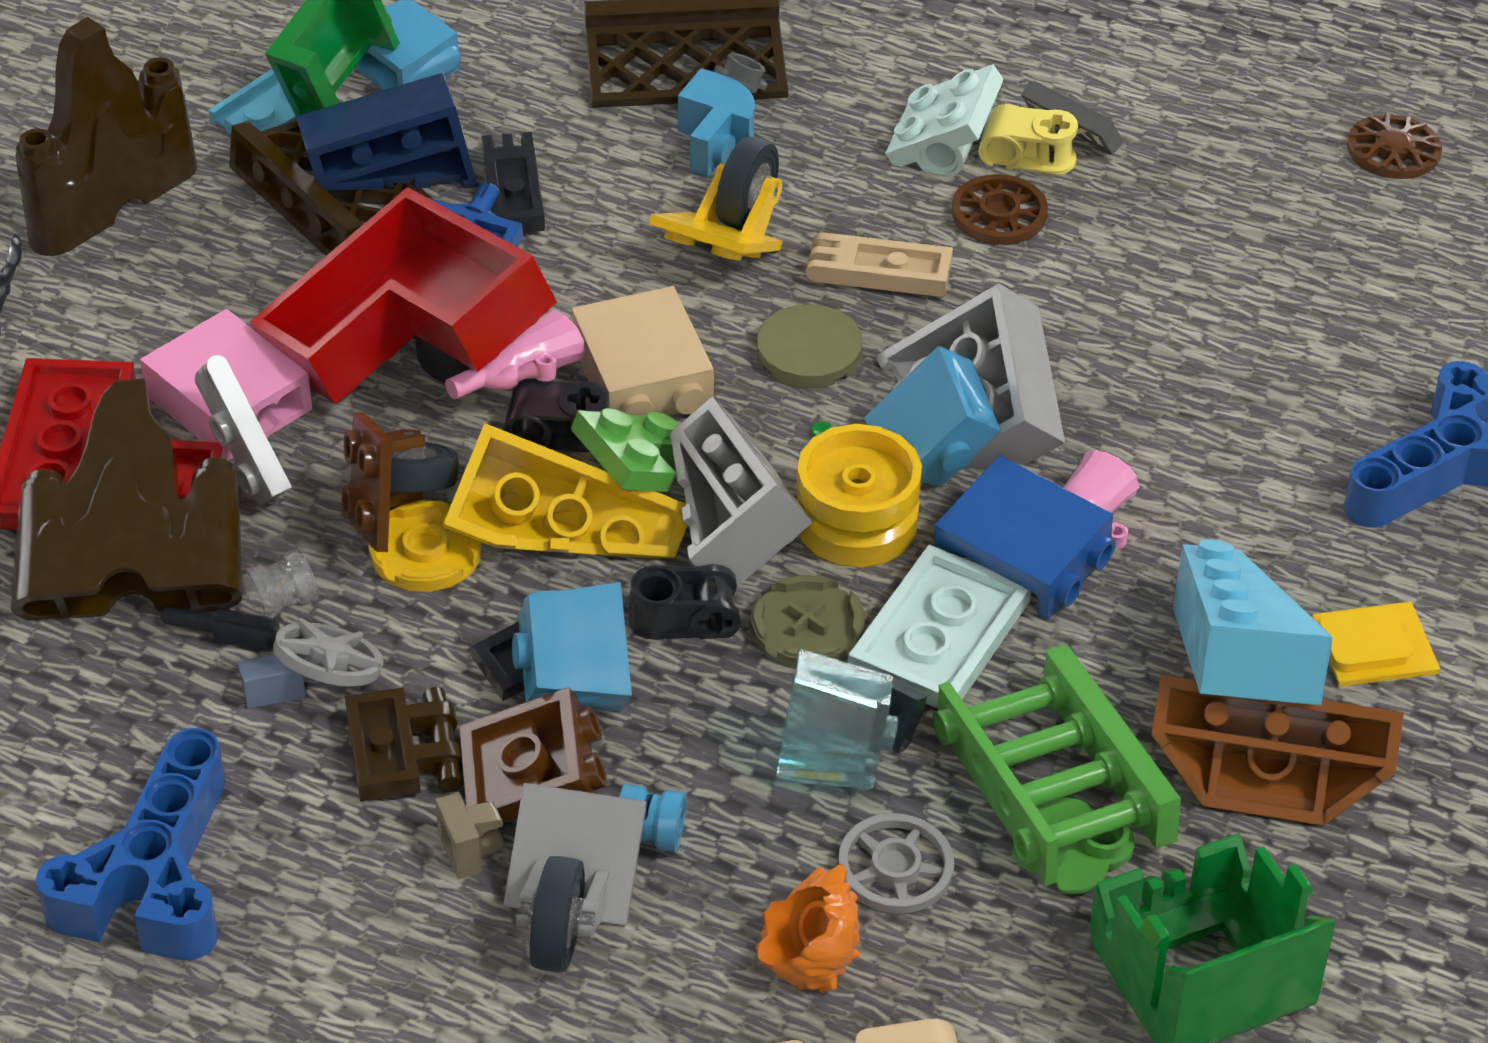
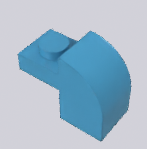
(716, 116)

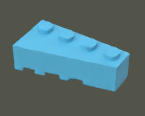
(1245, 630)

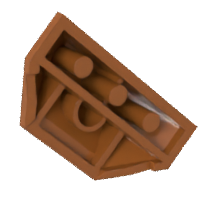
(1274, 754)

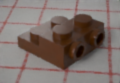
(533, 744)

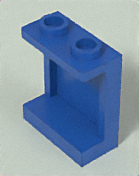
(1028, 533)

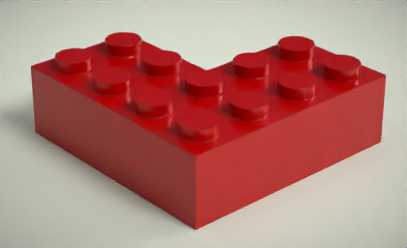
(403, 277)

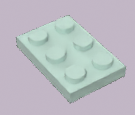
(941, 624)

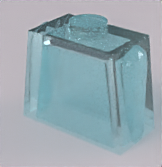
(835, 723)

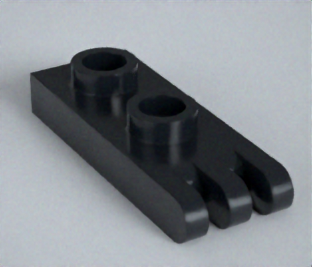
(516, 176)

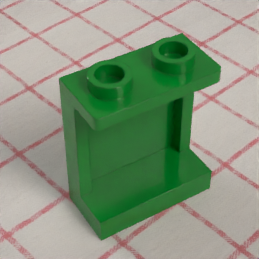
(324, 47)

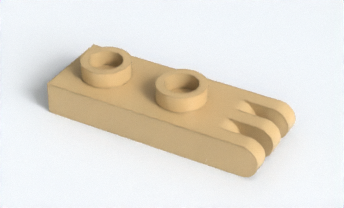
(880, 264)

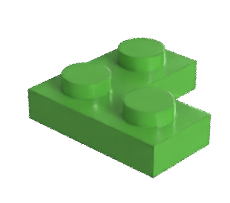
(630, 446)

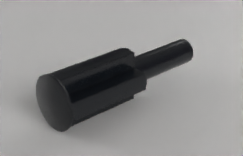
(228, 626)

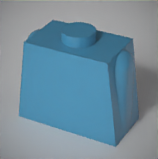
(424, 48)
(940, 414)
(575, 643)

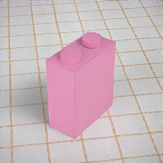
(269, 378)

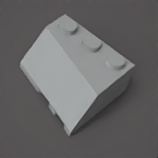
(1012, 360)

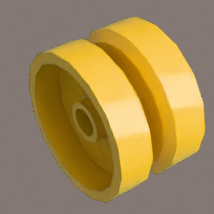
(860, 494)

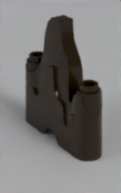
(104, 142)
(123, 525)

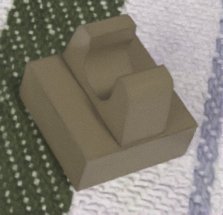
(468, 832)

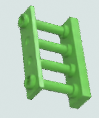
(1090, 725)

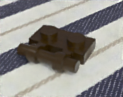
(384, 748)

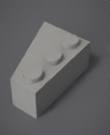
(732, 494)

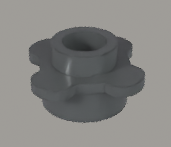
(743, 70)

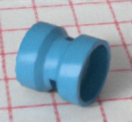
(663, 816)

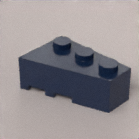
(389, 138)

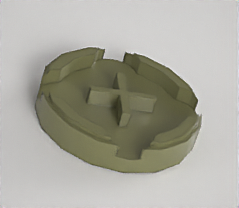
(809, 346)
(808, 616)

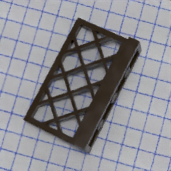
(681, 24)
(294, 193)

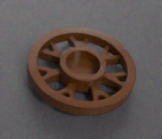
(1394, 146)
(999, 209)

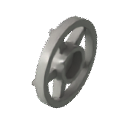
(328, 653)
(897, 863)

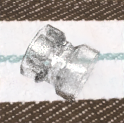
(280, 584)

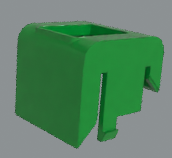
(1274, 962)

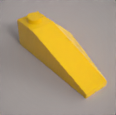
(549, 502)

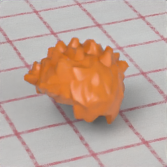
(812, 931)

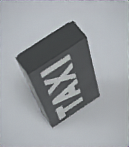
(1091, 125)

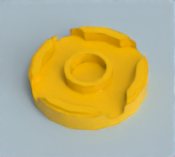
(428, 560)

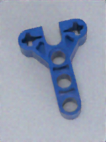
(1430, 458)
(147, 860)

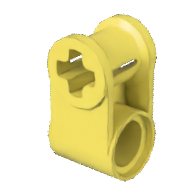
(1026, 137)

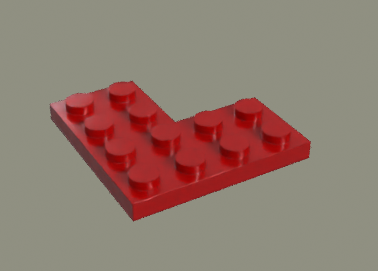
(53, 423)

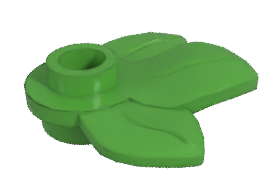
(1084, 862)

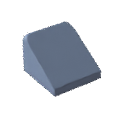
(269, 681)

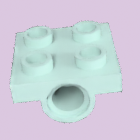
(944, 121)

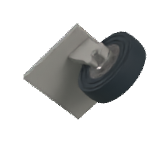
(571, 867)

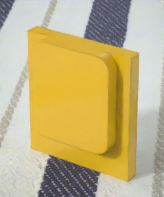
(1377, 644)

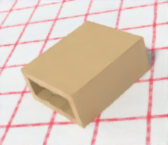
(645, 353)

